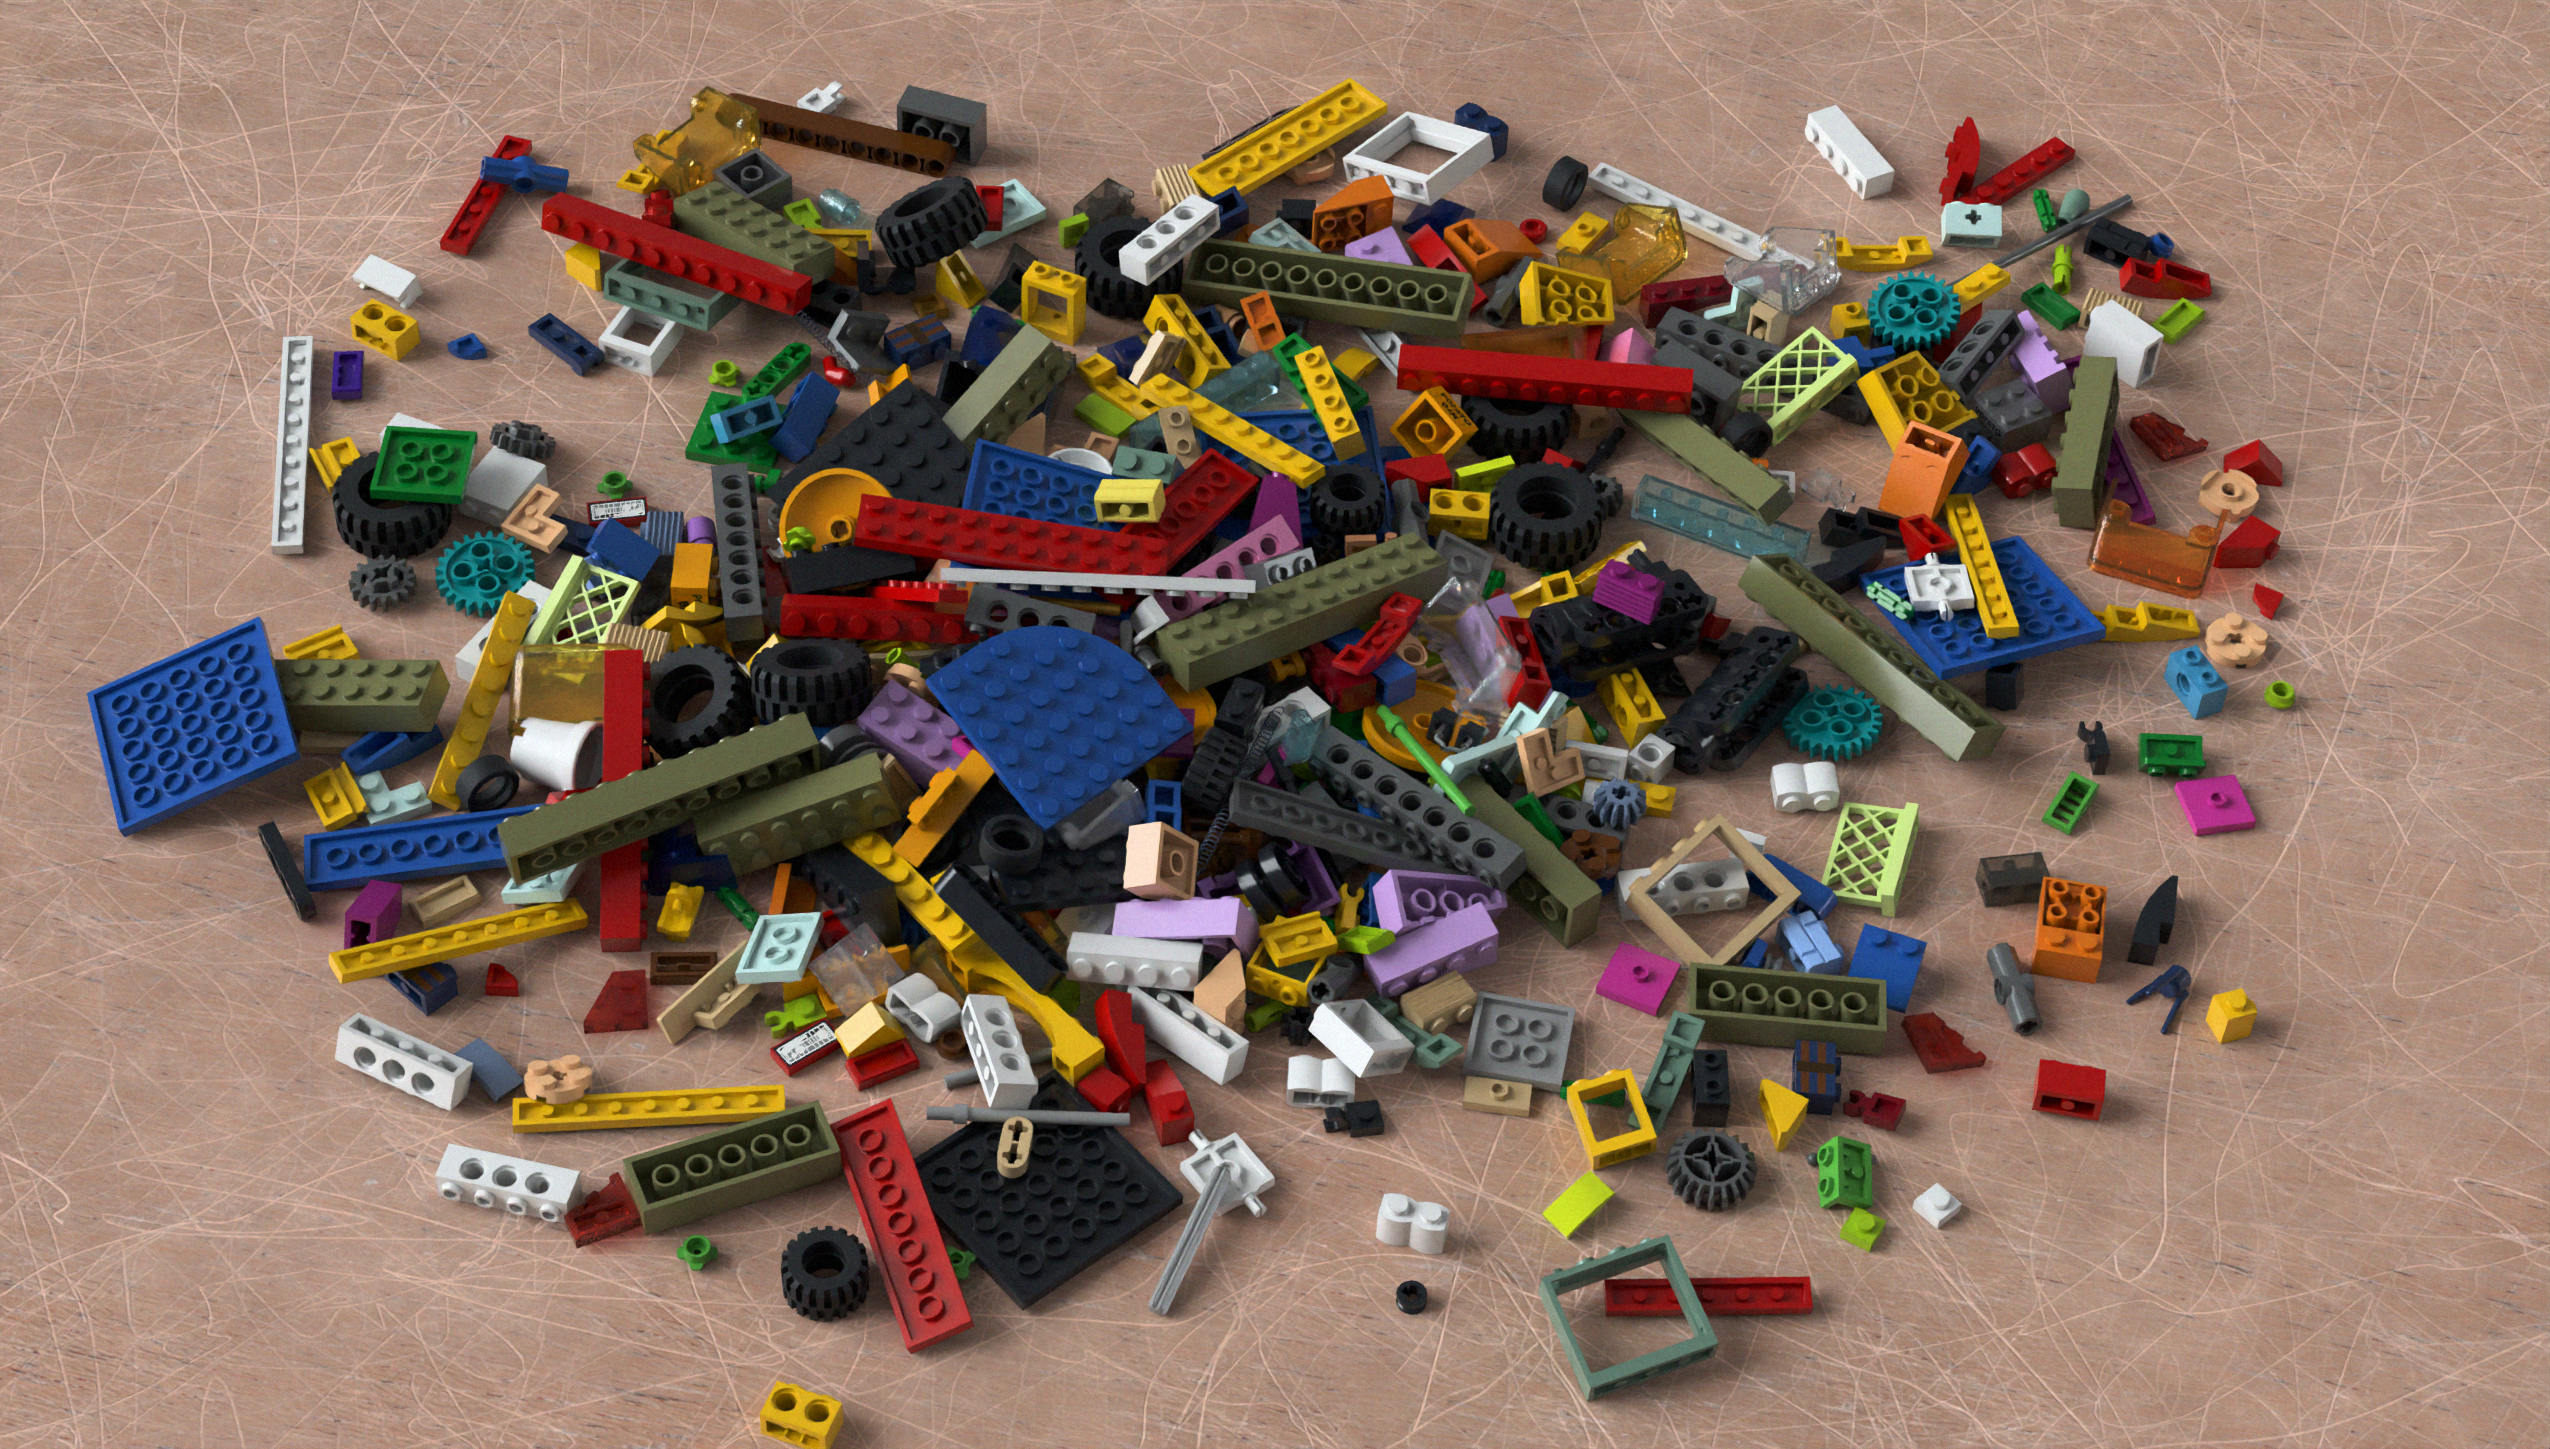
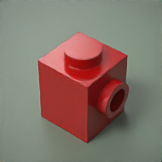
(1106, 1091)

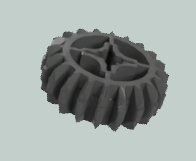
(1730, 1164)

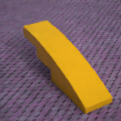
(2147, 623)

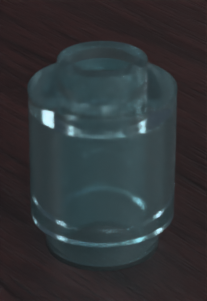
(839, 206)

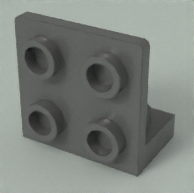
(857, 338)

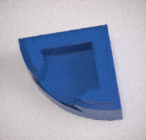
(467, 348)

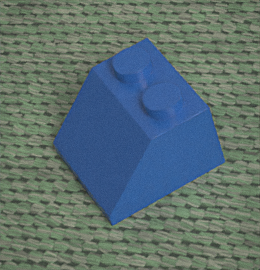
(622, 550)
(1890, 958)

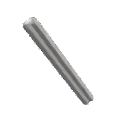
(1189, 1241)

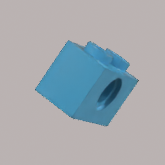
(746, 419)
(2195, 682)

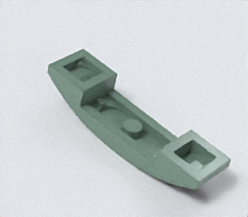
(1428, 1050)
(1669, 1069)

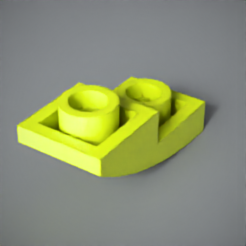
(1578, 1204)

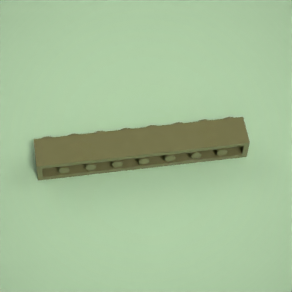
(1713, 461)

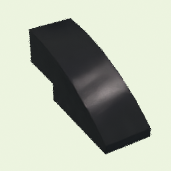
(1845, 528)
(1849, 562)
(2154, 923)

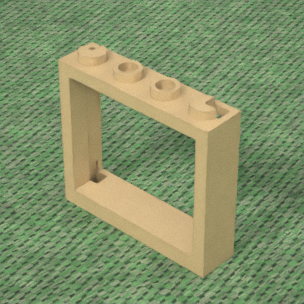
(1672, 934)

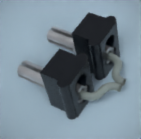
(1442, 730)

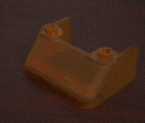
(1550, 341)
(2152, 555)

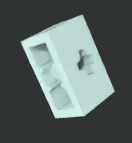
(1982, 233)

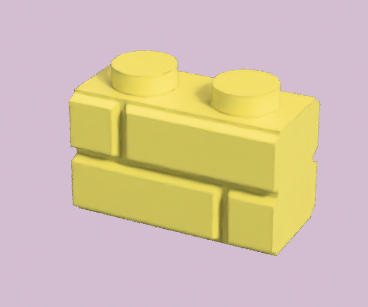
(1130, 500)

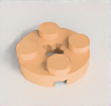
(1315, 169)
(2214, 499)
(2242, 630)
(910, 679)
(558, 1079)

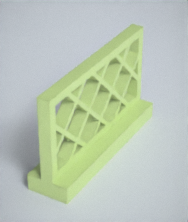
(1813, 396)
(568, 593)
(1897, 854)

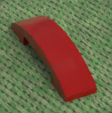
(1383, 638)

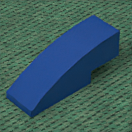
(388, 749)
(1163, 803)

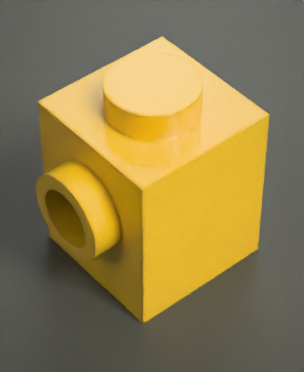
(1850, 321)
(2231, 1015)

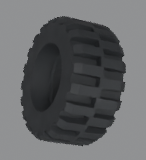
(931, 222)
(1105, 285)
(1518, 436)
(384, 531)
(1541, 541)
(814, 677)
(680, 678)

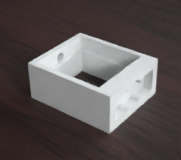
(644, 359)
(1361, 1037)

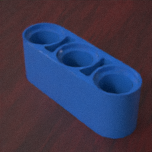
(1814, 895)

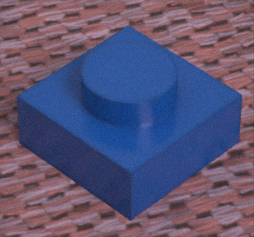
(1753, 955)

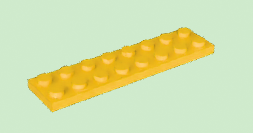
(1289, 139)

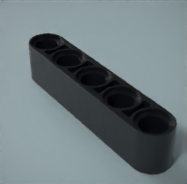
(1001, 927)

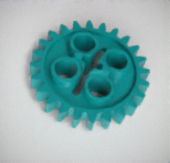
(1914, 310)
(483, 571)
(1833, 723)

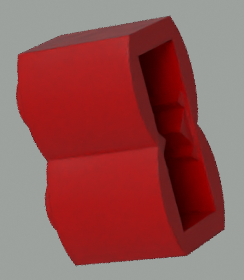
(2024, 471)

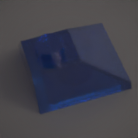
(1437, 216)
(988, 335)
(1126, 352)

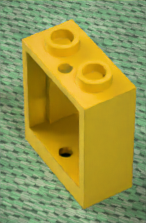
(1050, 322)
(1276, 985)
(1620, 1147)

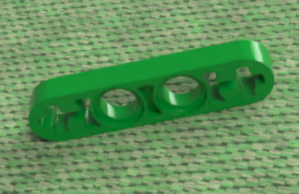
(778, 372)

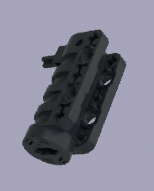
(1585, 631)
(1736, 700)

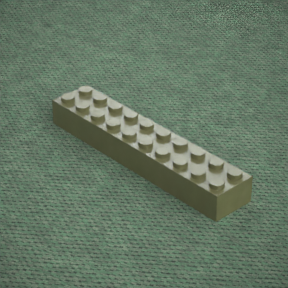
(1332, 287)
(1298, 611)
(1871, 657)
(657, 798)

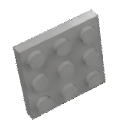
(1519, 1041)

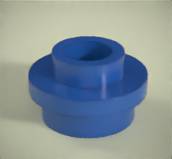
(2161, 245)

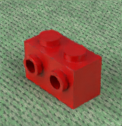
(2069, 1089)

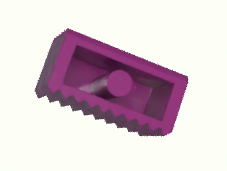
(1629, 591)

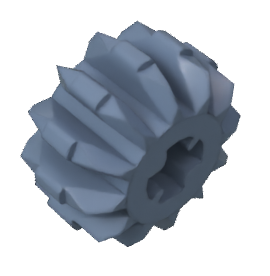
(1619, 802)

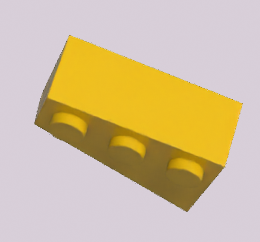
(1564, 297)
(1908, 392)

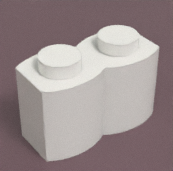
(1804, 786)
(923, 1007)
(1319, 1083)
(1412, 1223)

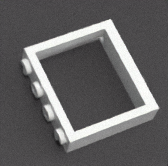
(1368, 159)

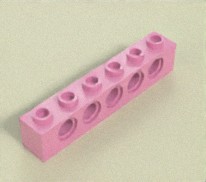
(1272, 536)

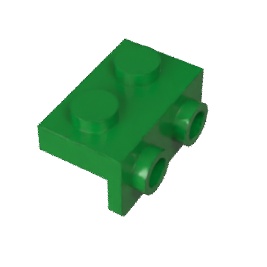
(2170, 754)

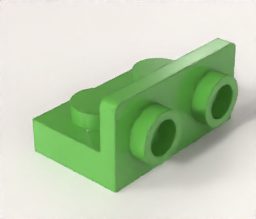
(1845, 1173)

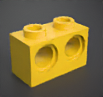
(385, 329)
(1459, 513)
(799, 1424)

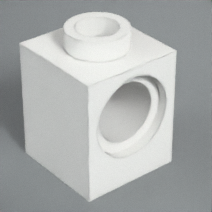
(1650, 759)

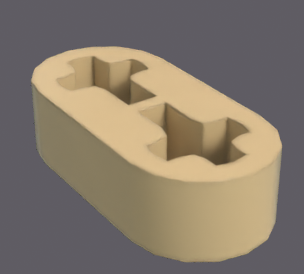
(1021, 1147)

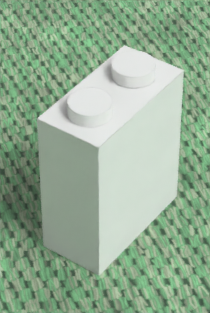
(2125, 336)
(500, 485)

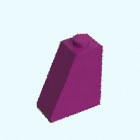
(1276, 497)
(373, 914)

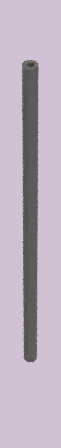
(2058, 234)

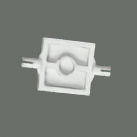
(1939, 587)
(1247, 1172)

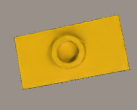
(1584, 232)

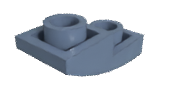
(490, 1070)

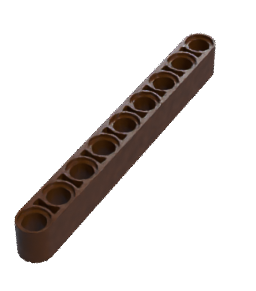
(851, 138)

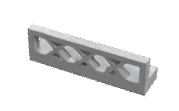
(1385, 344)

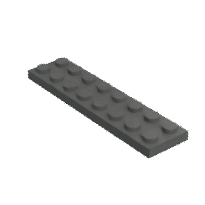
(1331, 829)

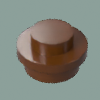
(952, 1045)

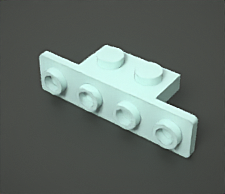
(1525, 719)

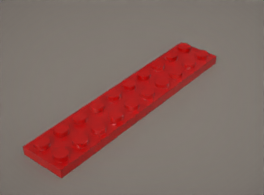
(1003, 540)

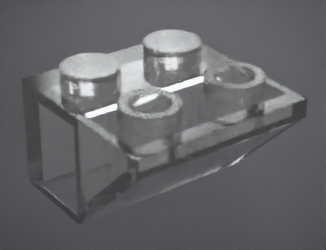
(856, 970)

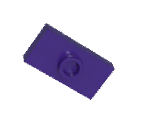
(348, 375)

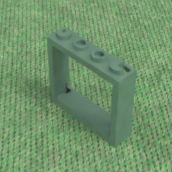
(627, 288)
(1647, 1366)

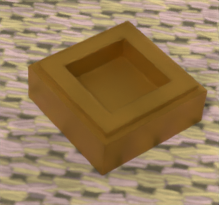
(930, 304)

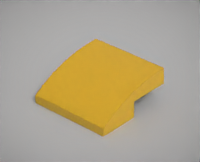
(696, 615)

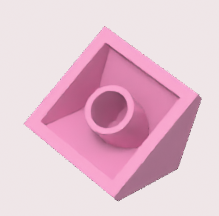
(1627, 348)

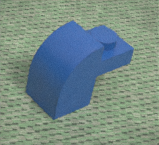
(1866, 360)
(1976, 471)

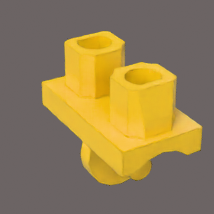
(680, 911)

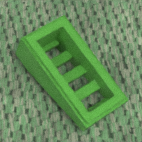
(2080, 785)

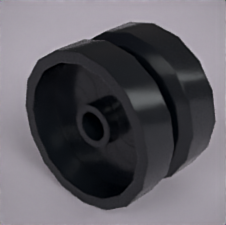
(1273, 882)

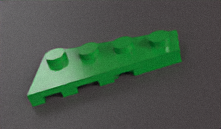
(1294, 345)

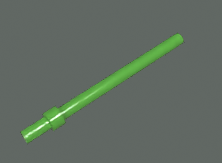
(1398, 729)

